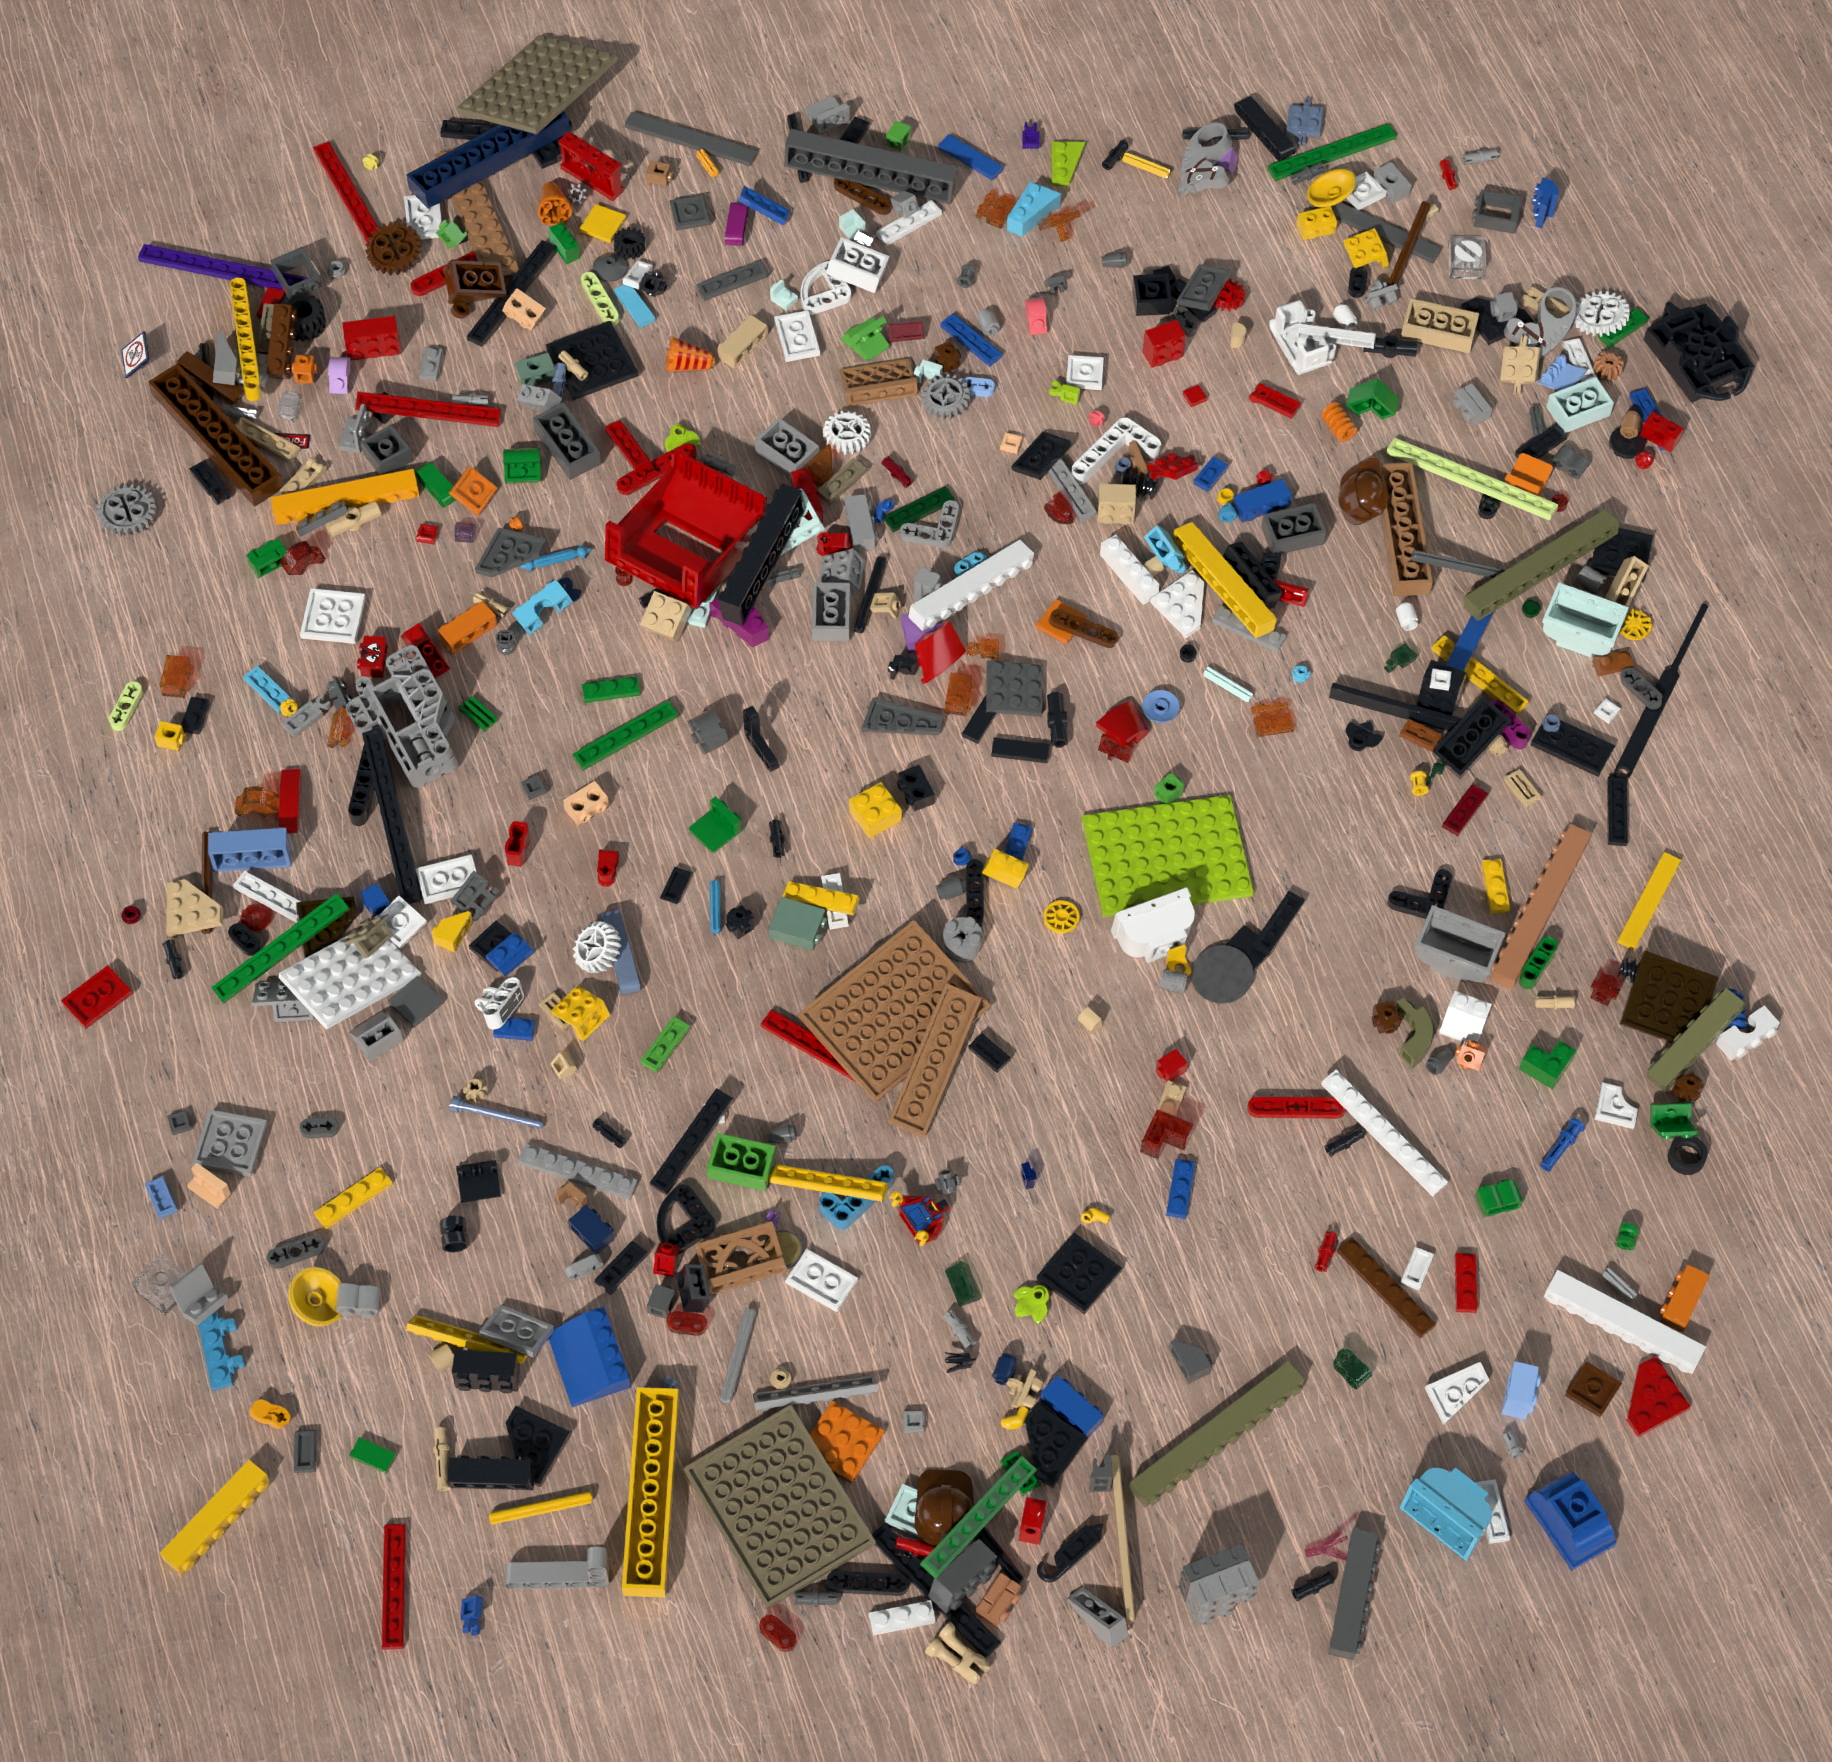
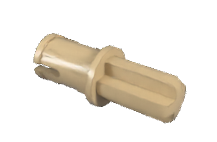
(573, 365)
(494, 606)
(1555, 1002)

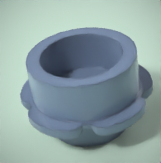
(1123, 461)
(1553, 719)
(669, 1382)

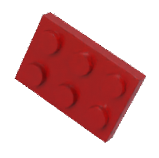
(96, 997)

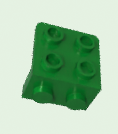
(716, 826)
(1672, 1120)

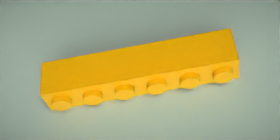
(215, 1517)

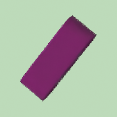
(736, 224)
(1516, 729)

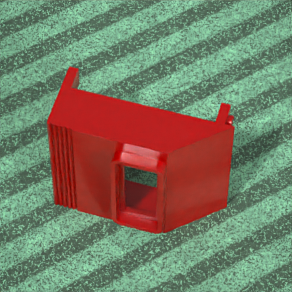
(699, 504)

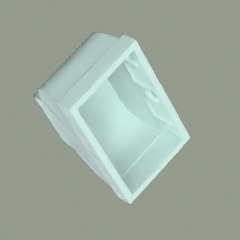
(1583, 621)

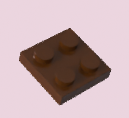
(1593, 1389)

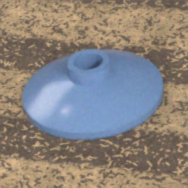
(1160, 700)

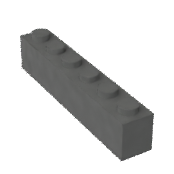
(1353, 1594)

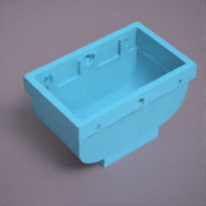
(1452, 1506)

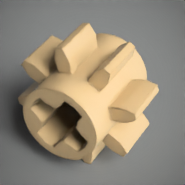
(475, 1089)

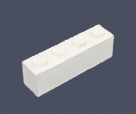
(1129, 569)

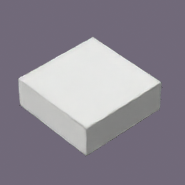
(1440, 679)
(1607, 711)

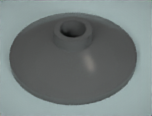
(610, 267)

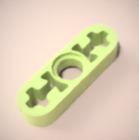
(126, 714)

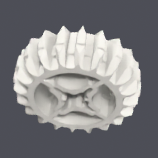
(847, 439)
(597, 947)

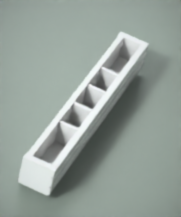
(1336, 335)

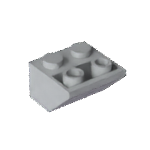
(376, 1036)

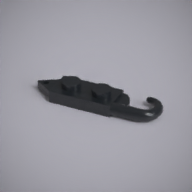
(1072, 1552)

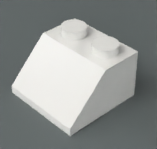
(1465, 1017)

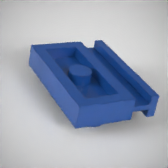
(509, 954)

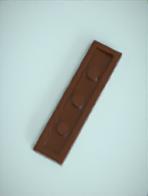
(204, 374)

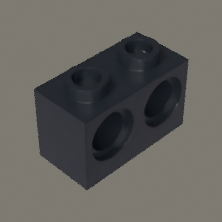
(918, 787)
(693, 1288)

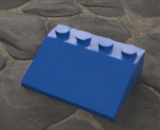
(589, 1357)

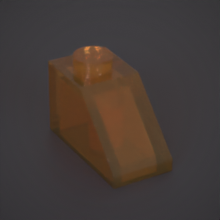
(821, 466)

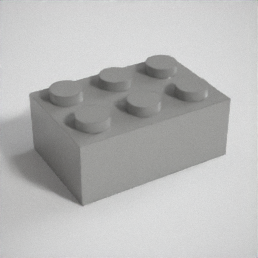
(785, 447)
(830, 611)

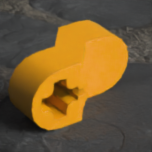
(269, 1414)

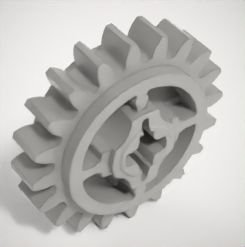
(942, 393)

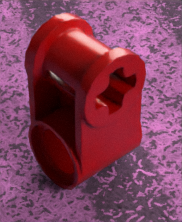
(834, 543)
(607, 866)

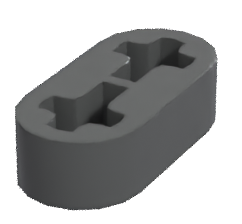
(1187, 319)
(319, 1127)

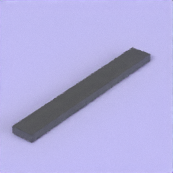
(690, 138)
(1385, 231)

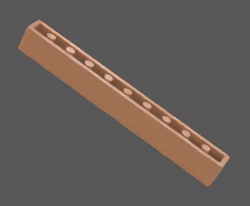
(1541, 906)

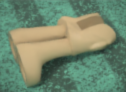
(969, 1657)

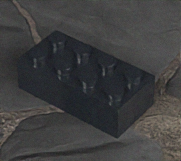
(1471, 737)

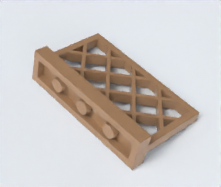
(878, 390)

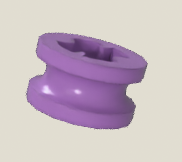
(773, 1216)

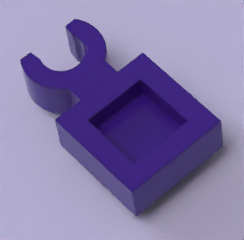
(1030, 137)

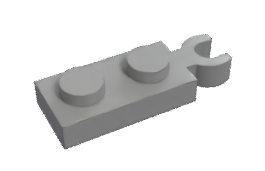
(305, 716)

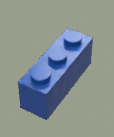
(1262, 500)
(1072, 1406)

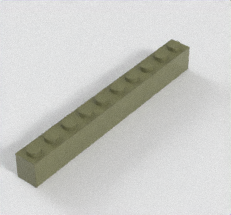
(1541, 564)
(1216, 1434)

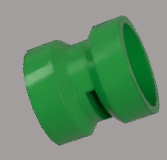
(1627, 1236)

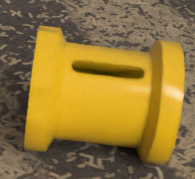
(1419, 783)

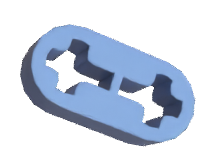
(978, 385)

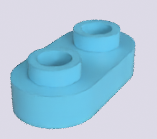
(969, 562)

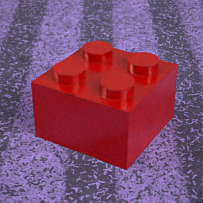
(1164, 343)

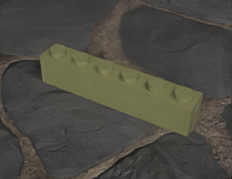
(1695, 1040)

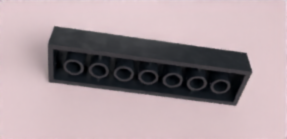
(761, 554)

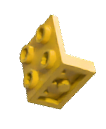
(1366, 249)
(582, 1011)

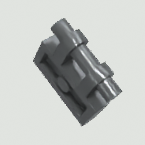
(469, 893)

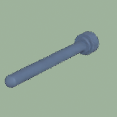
(458, 1104)

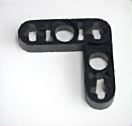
(752, 733)
(1425, 904)

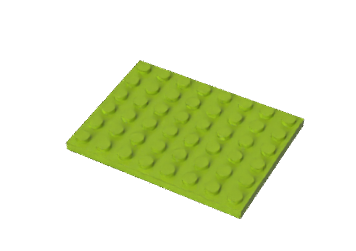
(1164, 850)

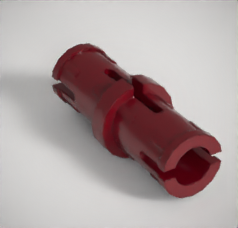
(897, 471)

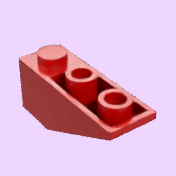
(418, 637)

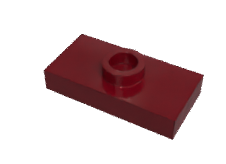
(906, 331)

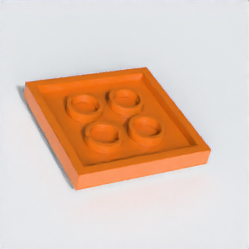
(845, 1440)

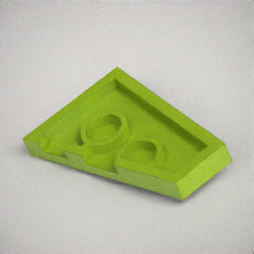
(1064, 161)

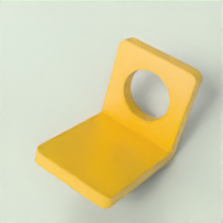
(1176, 956)

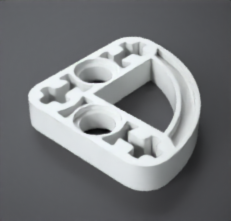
(835, 290)

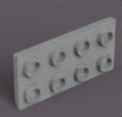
(284, 1003)

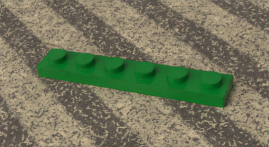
(625, 735)

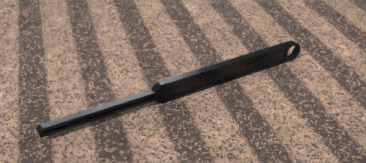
(1651, 716)

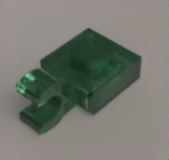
(1401, 656)

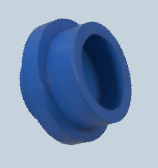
(962, 857)

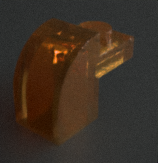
(258, 800)

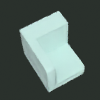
(851, 223)

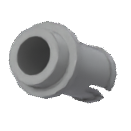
(1512, 1445)

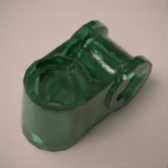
(1352, 1369)

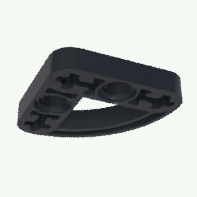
(696, 1219)

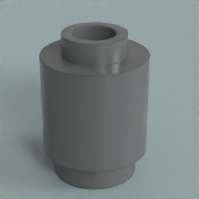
(950, 888)

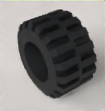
(316, 320)

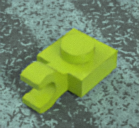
(1067, 393)

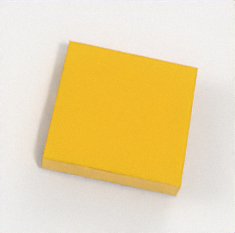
(602, 223)

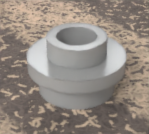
(336, 269)

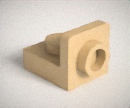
(886, 603)

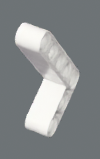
(1103, 449)

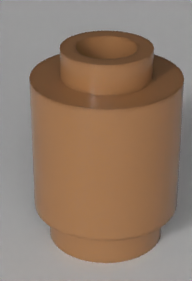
(1630, 424)

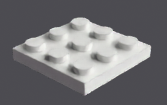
(332, 616)

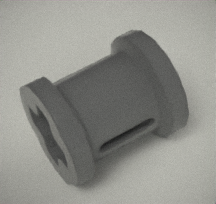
(966, 276)

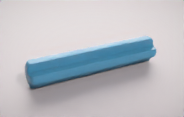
(715, 907)

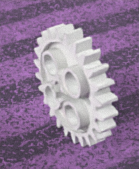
(1612, 316)

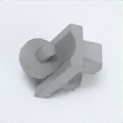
(1374, 298)

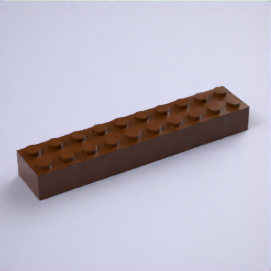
(216, 434)

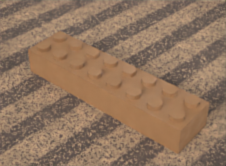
(1404, 532)

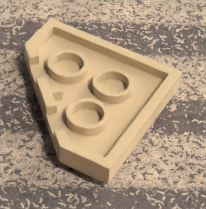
(190, 909)

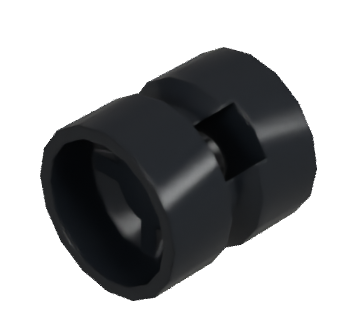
(454, 1235)

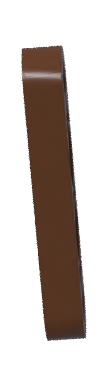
(864, 193)
(1084, 626)

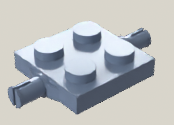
(1304, 121)

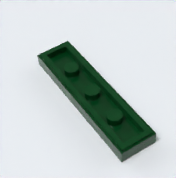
(918, 509)

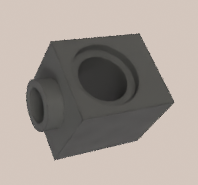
(661, 1301)

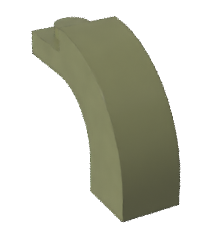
(1419, 1020)

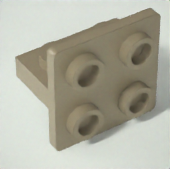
(370, 935)

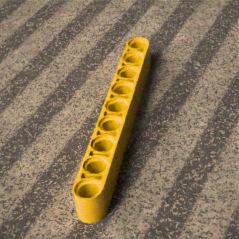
(245, 339)

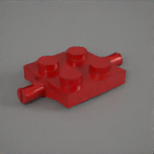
(1172, 466)

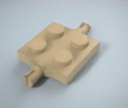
(1520, 365)

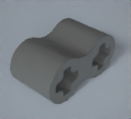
(1570, 462)

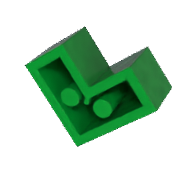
(1374, 397)
(1547, 1067)

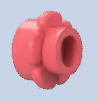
(1096, 418)

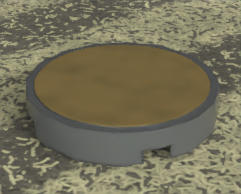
(790, 1246)

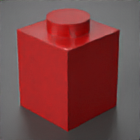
(1171, 1066)

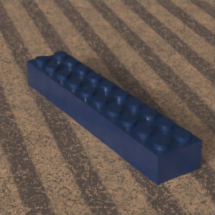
(479, 159)

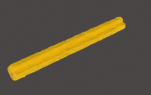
(540, 1507)

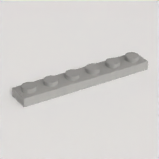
(578, 1171)
(816, 1392)

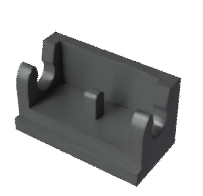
(1101, 1476)

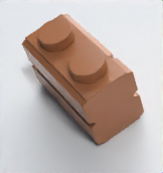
(998, 1600)

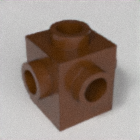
(947, 356)
(1386, 1017)
(1688, 1087)

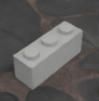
(860, 522)

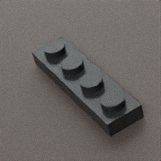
(732, 280)

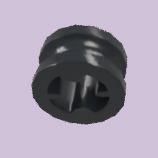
(1184, 657)

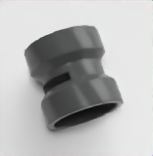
(505, 642)

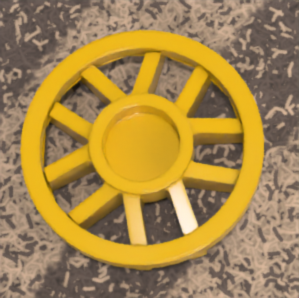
(1635, 625)
(1061, 917)

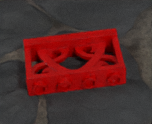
(604, 180)

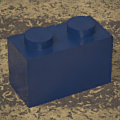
(591, 1229)

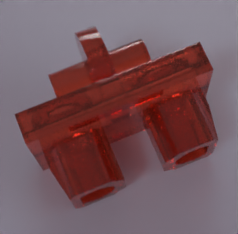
(1115, 749)

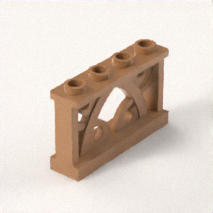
(730, 1242)

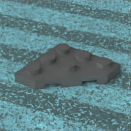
(509, 550)

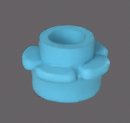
(1300, 677)

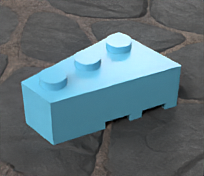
(1031, 207)

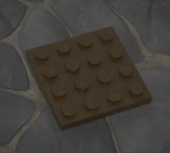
(1666, 997)

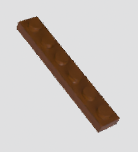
(1386, 1287)

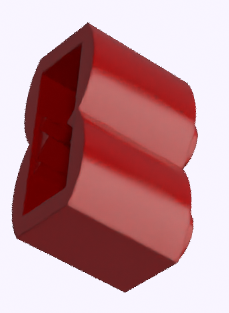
(517, 843)

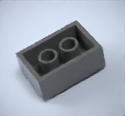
(1293, 529)
(963, 1576)

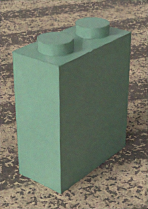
(797, 923)

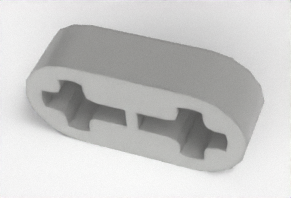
(584, 1267)

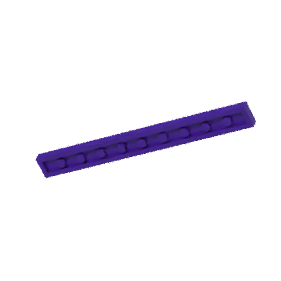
(213, 267)

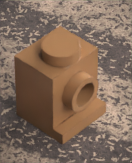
(658, 173)

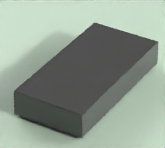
(305, 1451)

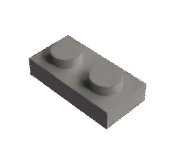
(430, 364)

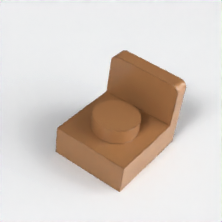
(573, 1194)

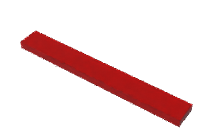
(346, 190)
(428, 409)

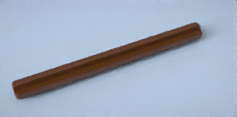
(1409, 243)
(207, 872)

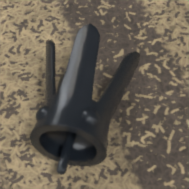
(964, 1359)

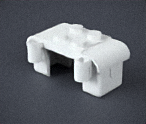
(1301, 353)

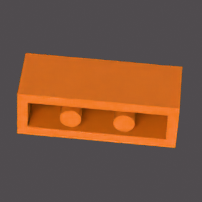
(467, 627)
(1683, 1297)

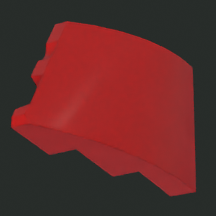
(938, 651)
(1124, 724)

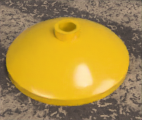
(1331, 188)
(320, 1287)

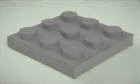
(230, 1142)

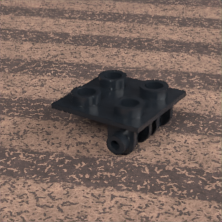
(478, 1181)

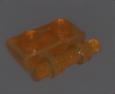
(1000, 211)
(1272, 724)

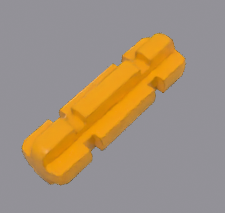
(707, 163)

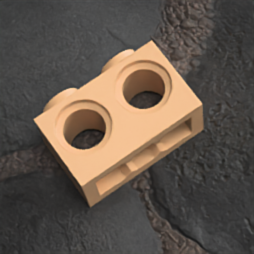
(525, 306)
(583, 800)

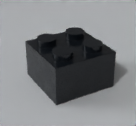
(1151, 294)

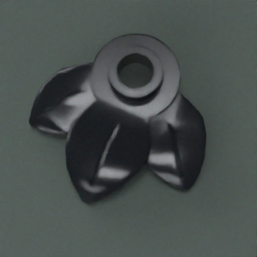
(1363, 735)

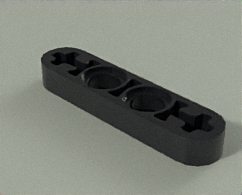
(975, 893)
(867, 1579)

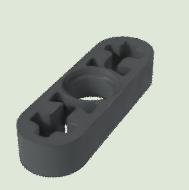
(1644, 695)
(294, 1259)

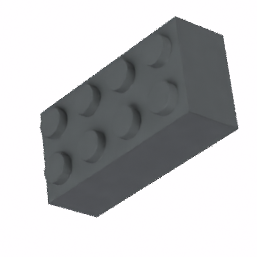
(566, 441)

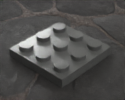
(1014, 688)

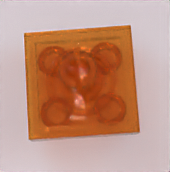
(1060, 223)

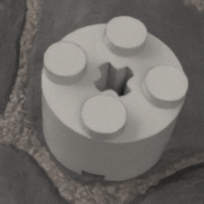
(962, 939)

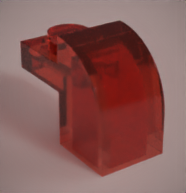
(300, 556)

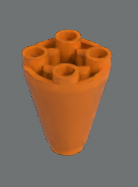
(553, 205)

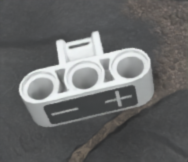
(500, 1002)

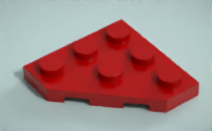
(1654, 1398)

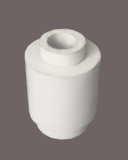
(1345, 317)
(1407, 616)

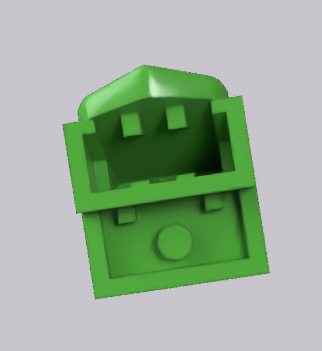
(867, 338)

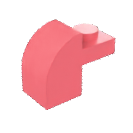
(1036, 314)

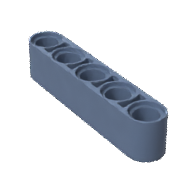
(624, 966)

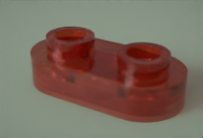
(687, 1322)
(778, 1634)

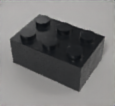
(1438, 699)
(485, 1371)

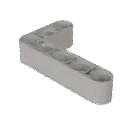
(560, 1574)

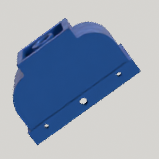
(1572, 1519)

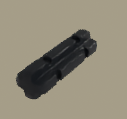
(609, 1133)

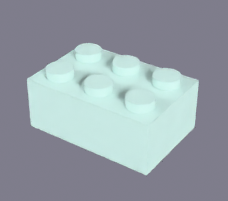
(1580, 405)

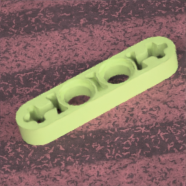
(599, 299)

